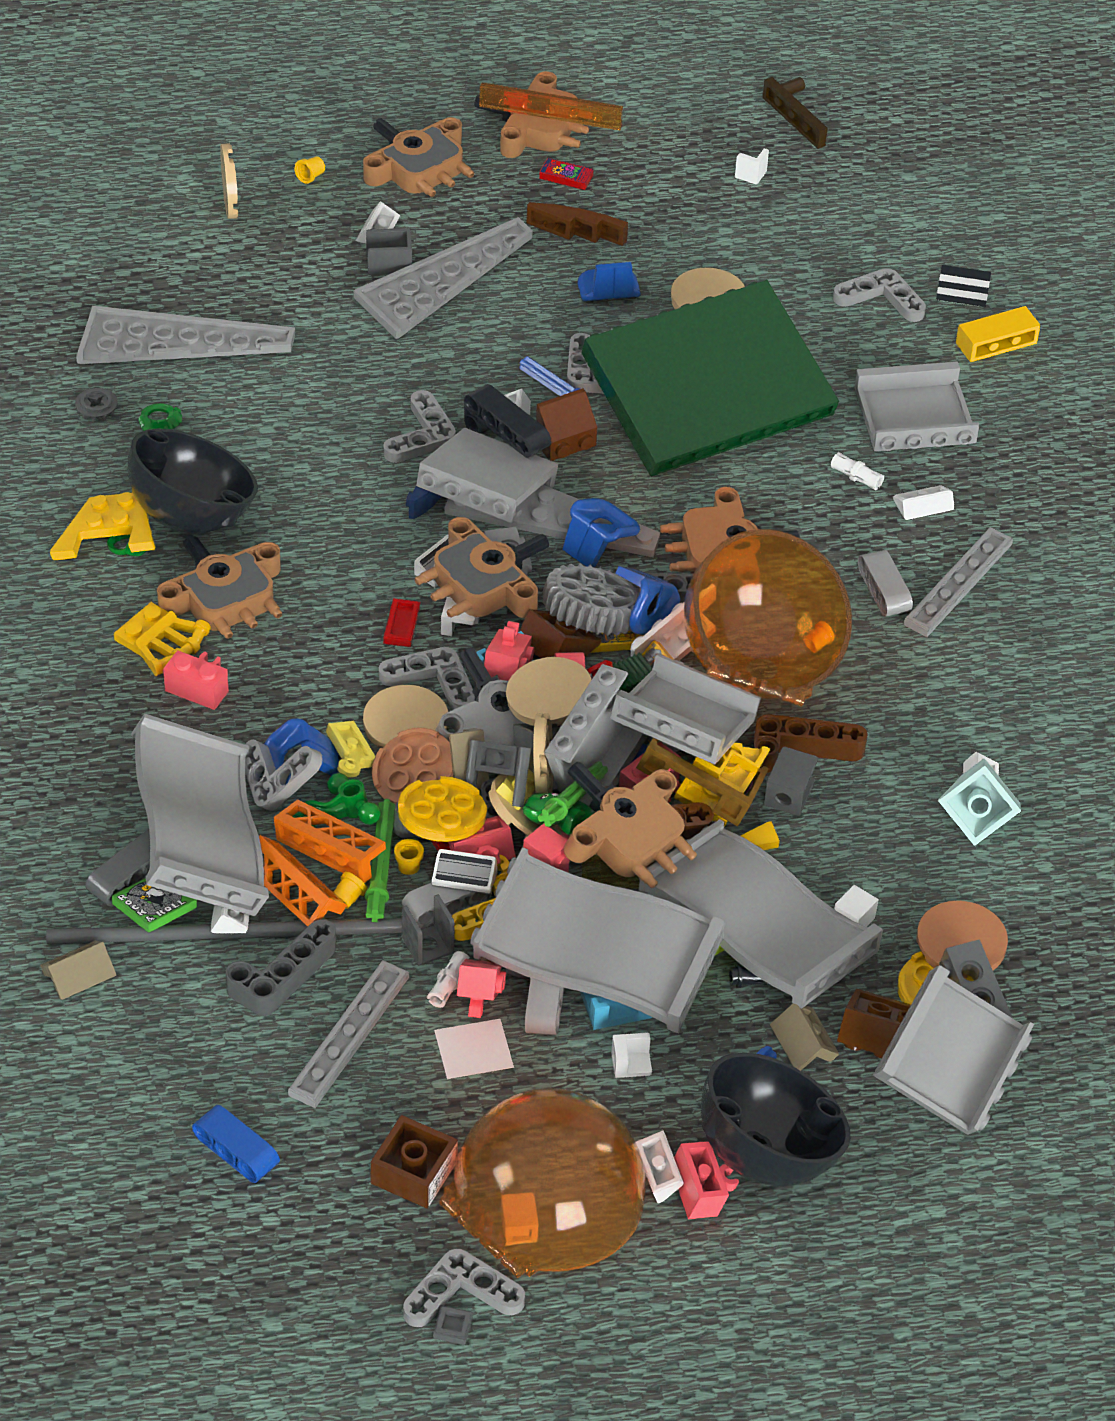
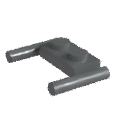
(501, 760)

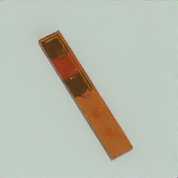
(551, 106)

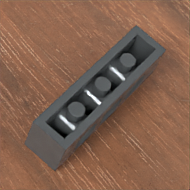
(972, 961)

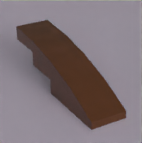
(572, 221)

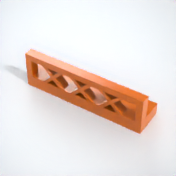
(321, 843)
(300, 876)

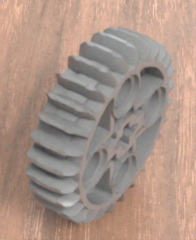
(590, 598)

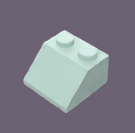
(980, 802)

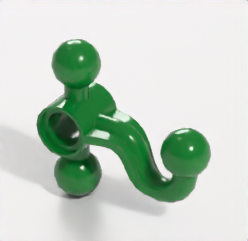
(349, 802)

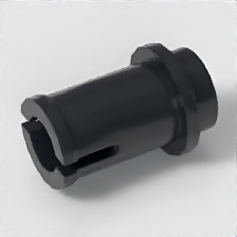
(742, 976)

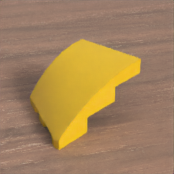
(734, 768)

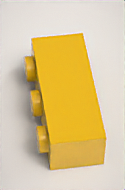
(998, 334)

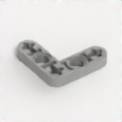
(886, 283)
(582, 371)
(396, 448)
(441, 670)
(301, 765)
(457, 1278)

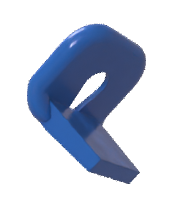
(608, 282)
(589, 539)
(668, 598)
(299, 732)

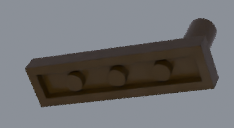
(782, 100)

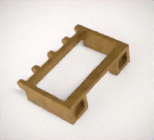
(732, 803)

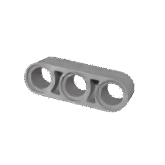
(885, 583)
(422, 901)
(543, 1008)

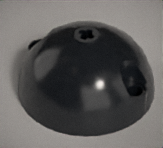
(188, 481)
(756, 1117)

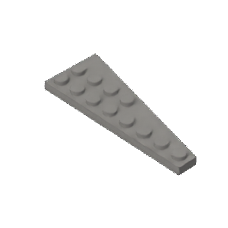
(423, 287)
(145, 335)
(549, 514)

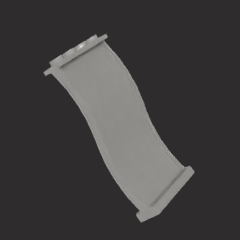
(198, 816)
(769, 915)
(598, 939)

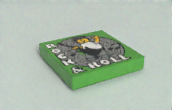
(151, 906)

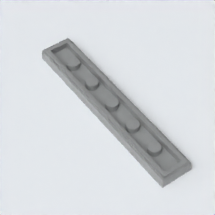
(958, 582)
(348, 1034)

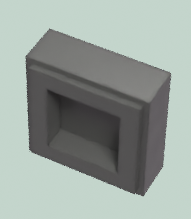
(453, 1325)

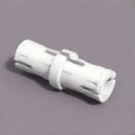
(857, 471)
(447, 980)

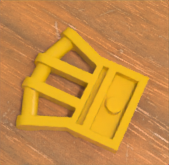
(151, 626)

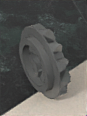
(94, 397)

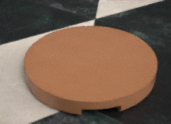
(410, 757)
(957, 924)

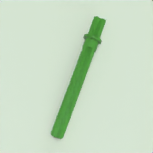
(557, 807)
(377, 892)

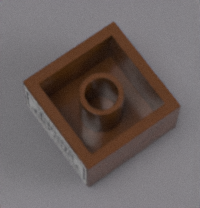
(414, 1161)

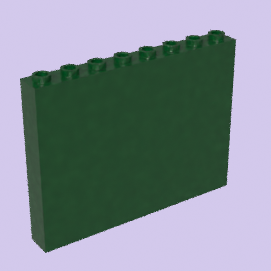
(709, 377)

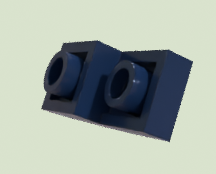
(420, 501)

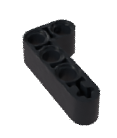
(490, 409)

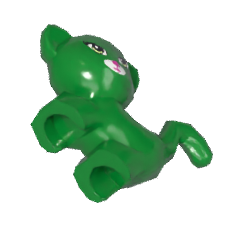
(576, 814)

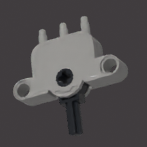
(488, 711)

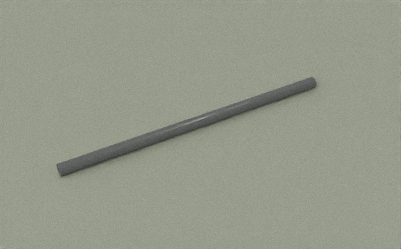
(202, 931)

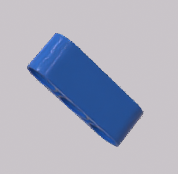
(236, 1143)

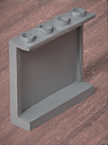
(914, 406)
(484, 474)
(687, 709)
(592, 736)
(953, 1052)

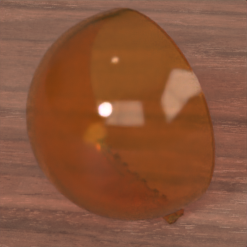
(768, 615)
(548, 1182)

